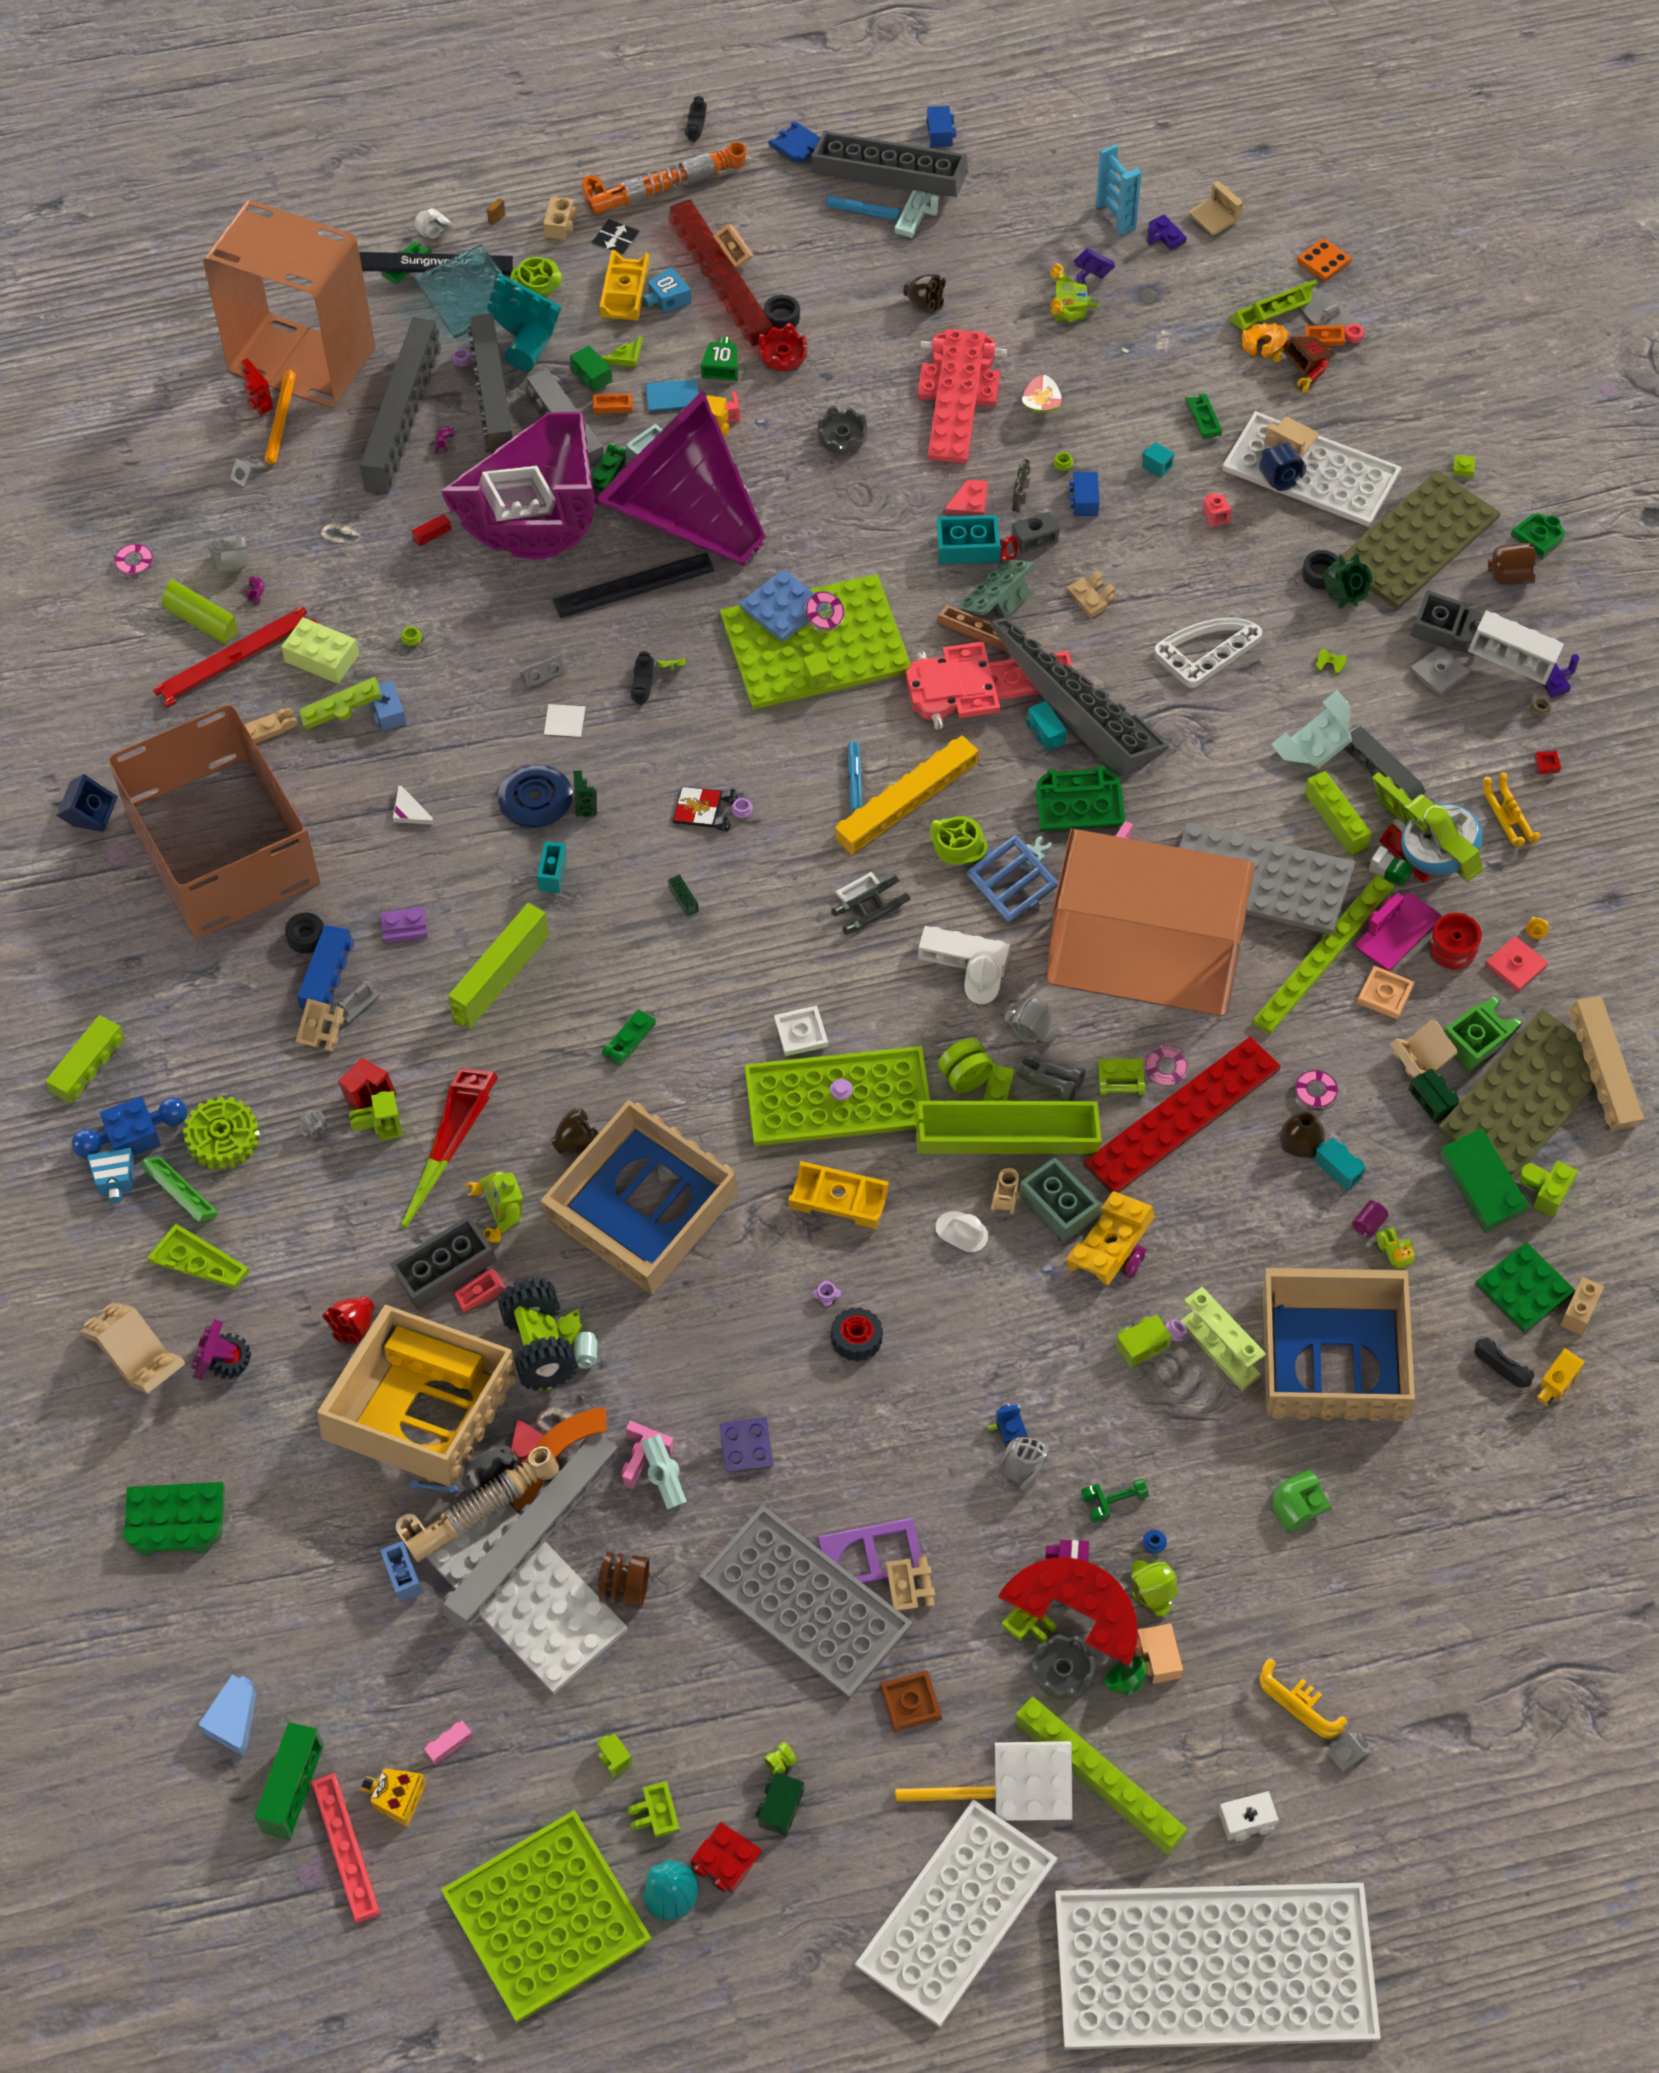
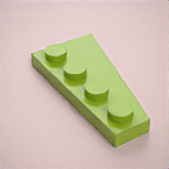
(193, 1256)

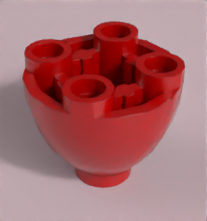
(350, 1319)

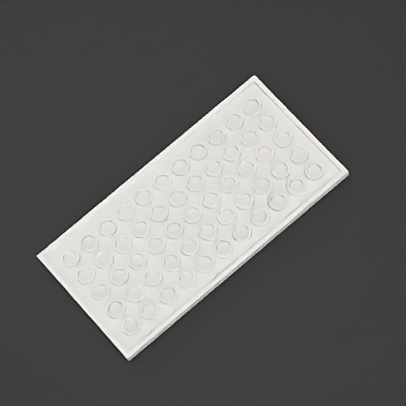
(1215, 1966)

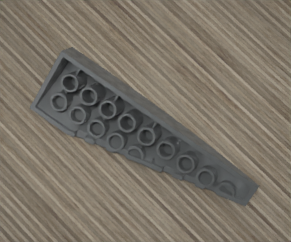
(1105, 727)

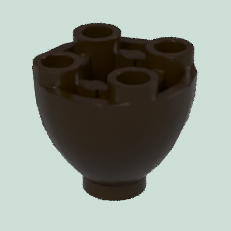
(926, 292)
(573, 1133)
(1302, 1135)

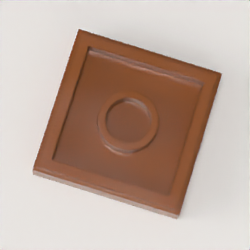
(910, 1701)

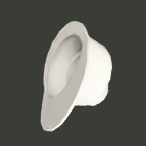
(983, 977)
(962, 1231)

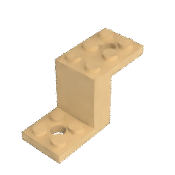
(132, 1347)

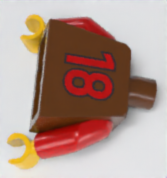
(1308, 357)

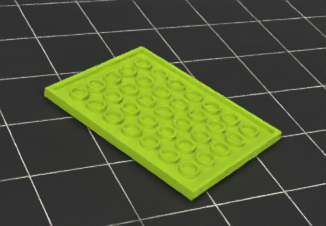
(858, 650)

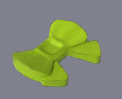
(1325, 657)
(679, 662)

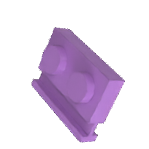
(404, 925)

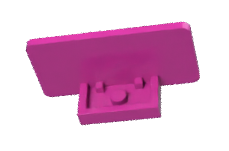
(1396, 929)

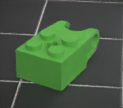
(1480, 1033)

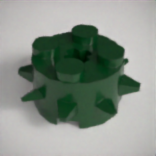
(1347, 580)

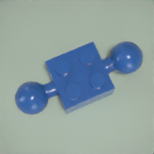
(130, 1126)

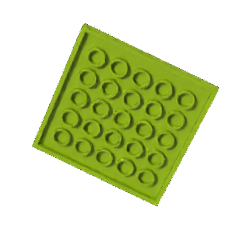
(546, 1916)

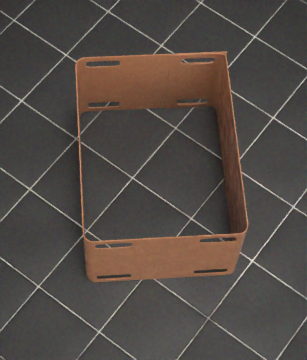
(273, 249)
(184, 756)
(1148, 921)

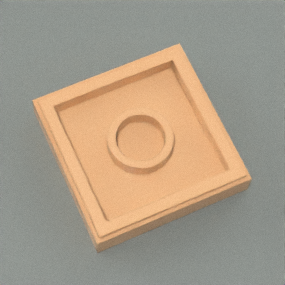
(1385, 992)

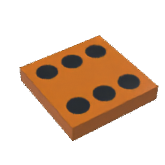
(1324, 259)

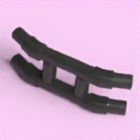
(874, 893)

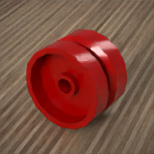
(1455, 941)

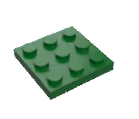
(1525, 1287)

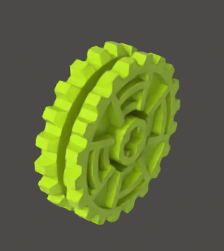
(237, 1132)

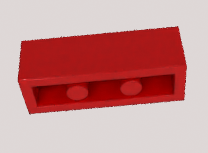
(431, 530)

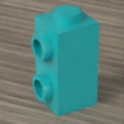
(1046, 725)
(1340, 1163)

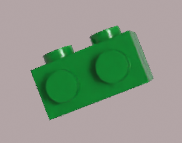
(590, 368)

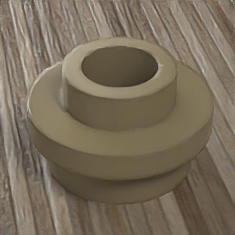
(1542, 703)

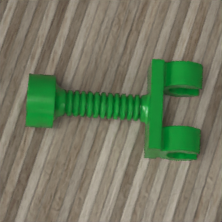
(1098, 1514)

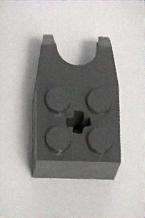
(1446, 622)

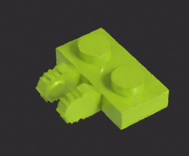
(1020, 1623)
(660, 1809)

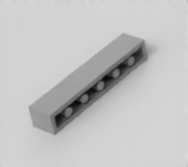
(551, 398)

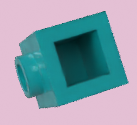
(1157, 459)

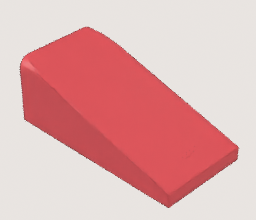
(480, 1290)

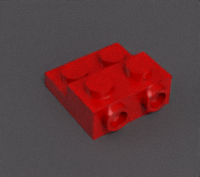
(256, 388)
(725, 1858)

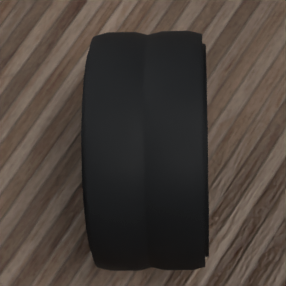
(301, 922)

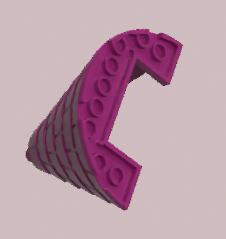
(561, 453)
(689, 487)

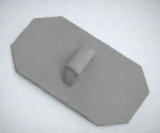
(1327, 310)

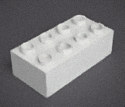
(1515, 647)

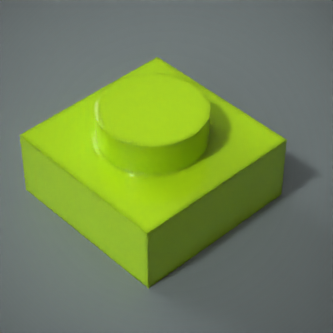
(1463, 466)

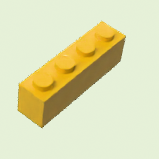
(433, 1358)

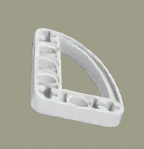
(1189, 668)

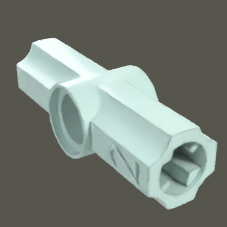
(663, 1471)

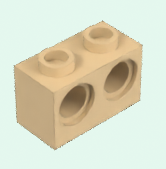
(559, 218)
(1582, 1306)

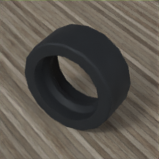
(782, 302)
(1317, 557)

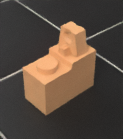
(733, 245)
(1160, 1653)

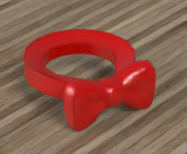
(1004, 548)

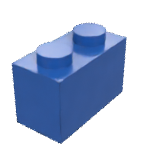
(940, 126)
(1085, 493)

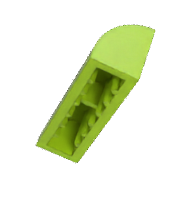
(199, 611)

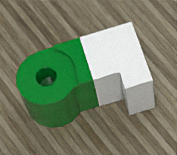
(1390, 867)

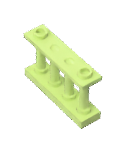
(1222, 1339)

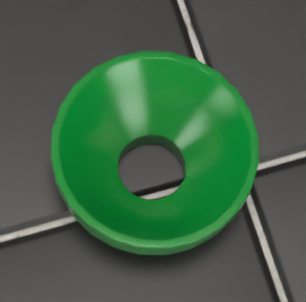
(1127, 1679)

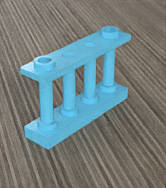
(1128, 185)

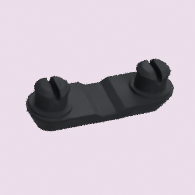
(696, 119)
(642, 678)
(1507, 1368)

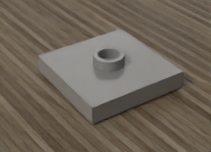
(1439, 671)

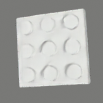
(1033, 1780)

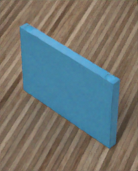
(670, 395)

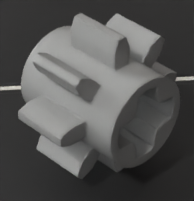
(312, 1124)

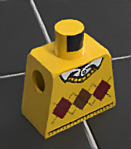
(1560, 1377)
(395, 1793)

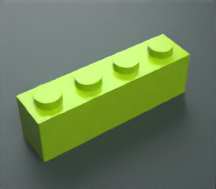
(1338, 813)
(85, 1059)

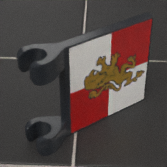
(702, 806)

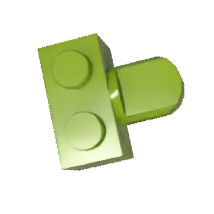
(381, 1116)
(1550, 1186)

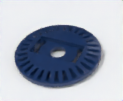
(540, 811)

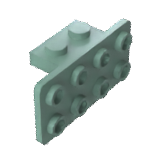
(1001, 589)

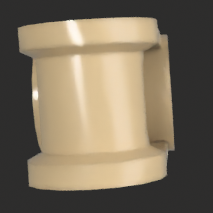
(1006, 1194)

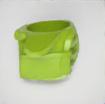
(1154, 1586)

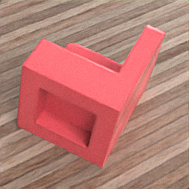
(733, 407)

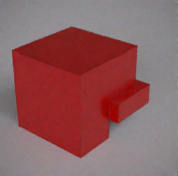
(364, 1081)

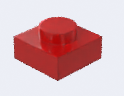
(1547, 762)

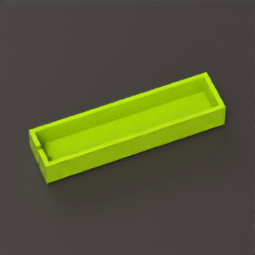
(1007, 1127)

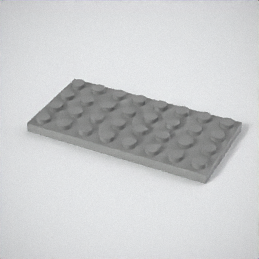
(1287, 881)
(806, 1601)

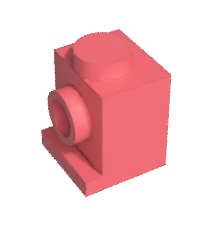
(1216, 505)

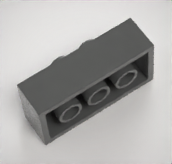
(443, 1262)

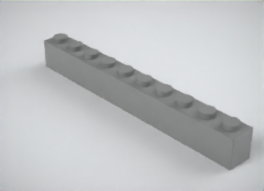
(529, 1531)

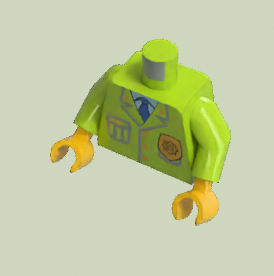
(1070, 297)
(504, 1201)

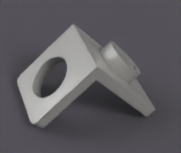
(247, 464)

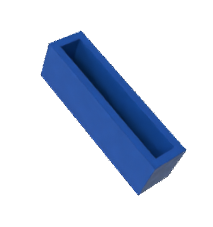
(326, 966)

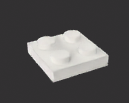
(801, 1031)

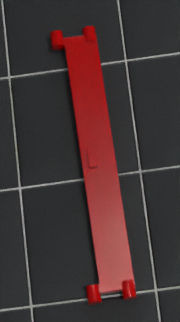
(229, 656)

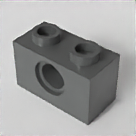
(1035, 532)

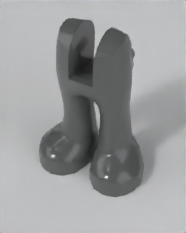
(1036, 1071)

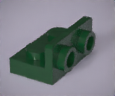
(584, 796)

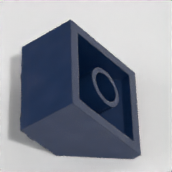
(87, 804)

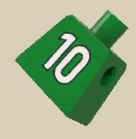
(720, 361)

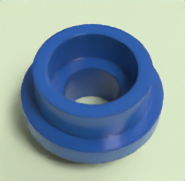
(1154, 1548)

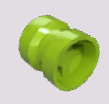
(780, 1759)

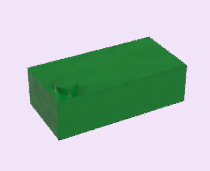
(1483, 1180)
(289, 1781)

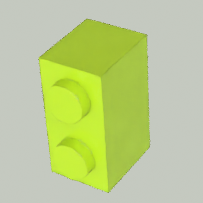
(1143, 1340)

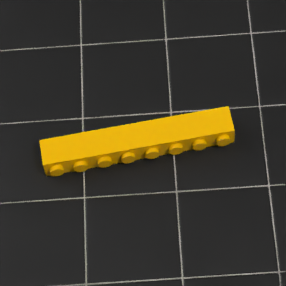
(906, 794)

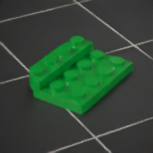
(1079, 800)
(174, 1517)

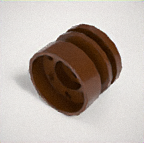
(624, 1579)

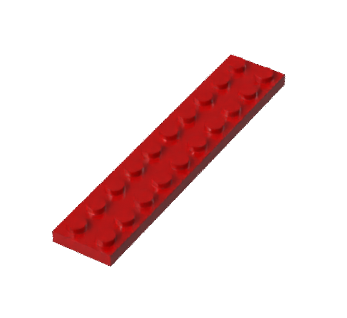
(1181, 1115)

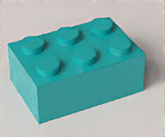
(968, 539)

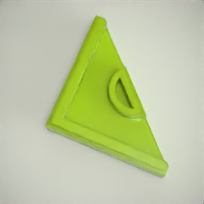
(626, 354)

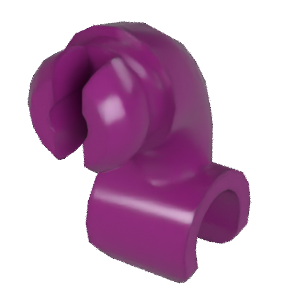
(443, 434)
(258, 590)
(1132, 1264)

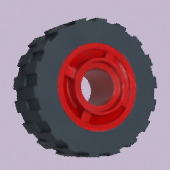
(856, 1321)

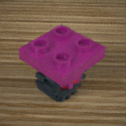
(220, 1353)

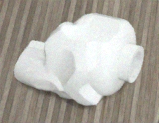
(431, 223)

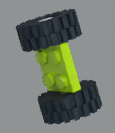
(545, 1356)

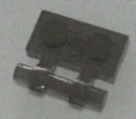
(1021, 483)

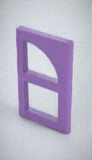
(837, 1543)

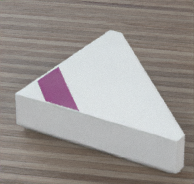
(409, 810)

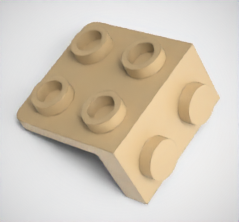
(1219, 210)
(1291, 432)
(1424, 1050)

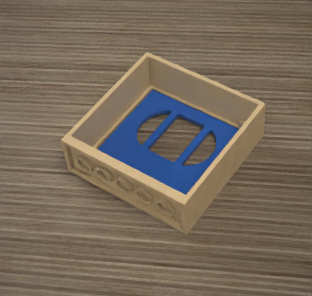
(615, 1230)
(1338, 1309)

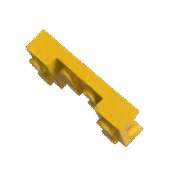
(620, 299)
(862, 1198)
(1121, 1219)

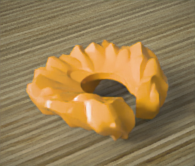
(1272, 333)

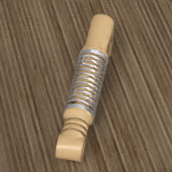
(453, 1523)

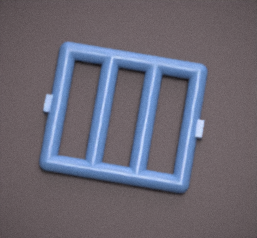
(1026, 855)

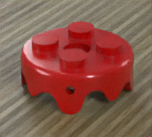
(782, 339)

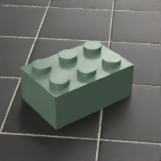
(1059, 1199)

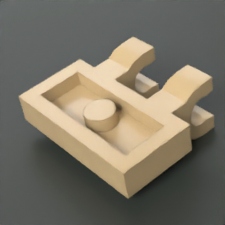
(1087, 598)

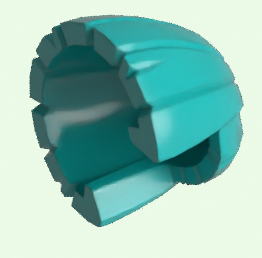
(670, 1890)

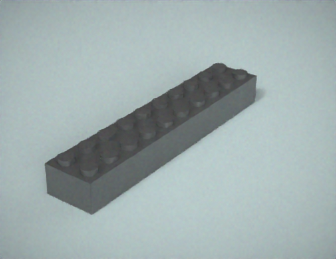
(400, 406)

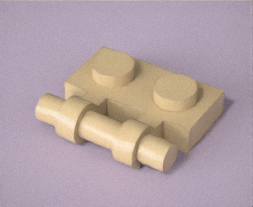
(313, 1024)
(902, 1584)

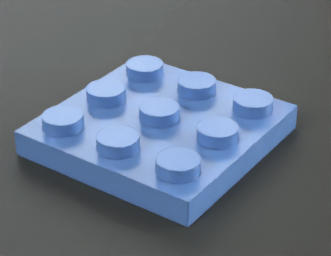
(778, 605)

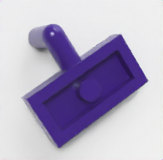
(1164, 230)
(1092, 263)
(1556, 682)

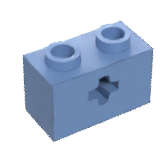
(388, 708)
(401, 1571)

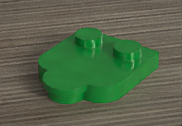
(1541, 530)

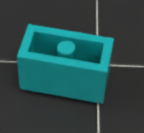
(552, 867)

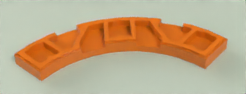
(561, 1437)

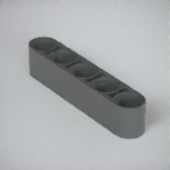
(1377, 759)

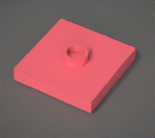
(1516, 963)

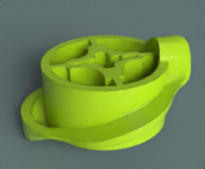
(538, 275)
(957, 835)

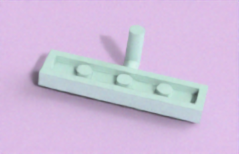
(914, 211)

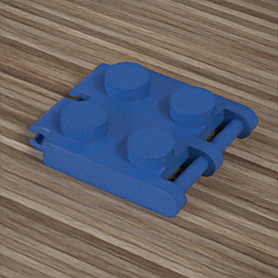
(796, 144)

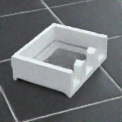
(517, 493)

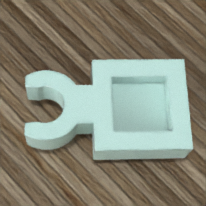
(1038, 851)

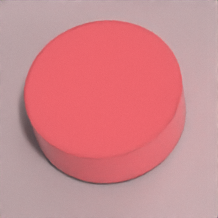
(1354, 333)

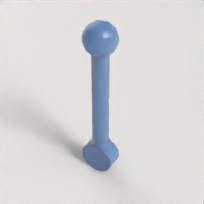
(414, 1484)

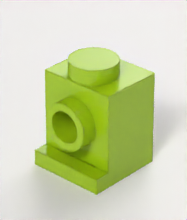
(613, 1754)

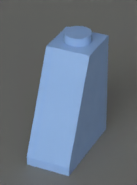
(231, 1715)

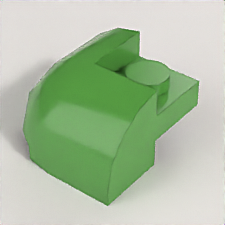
(1299, 1500)

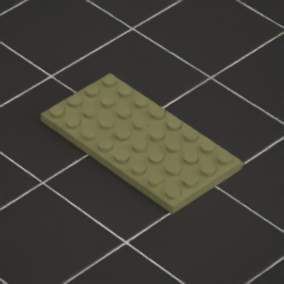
(1421, 537)
(1525, 1093)

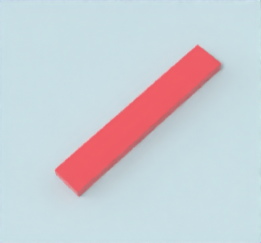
(345, 1848)

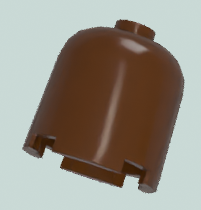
(1513, 564)

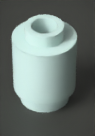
(585, 1349)

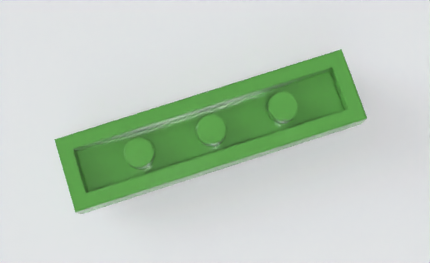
(179, 1189)

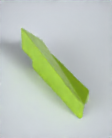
(1274, 306)

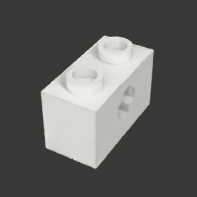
(1257, 1806)

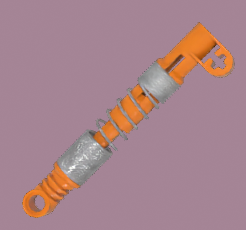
(637, 189)

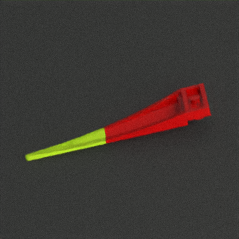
(463, 1105)

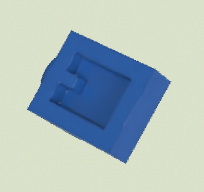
(1010, 1423)

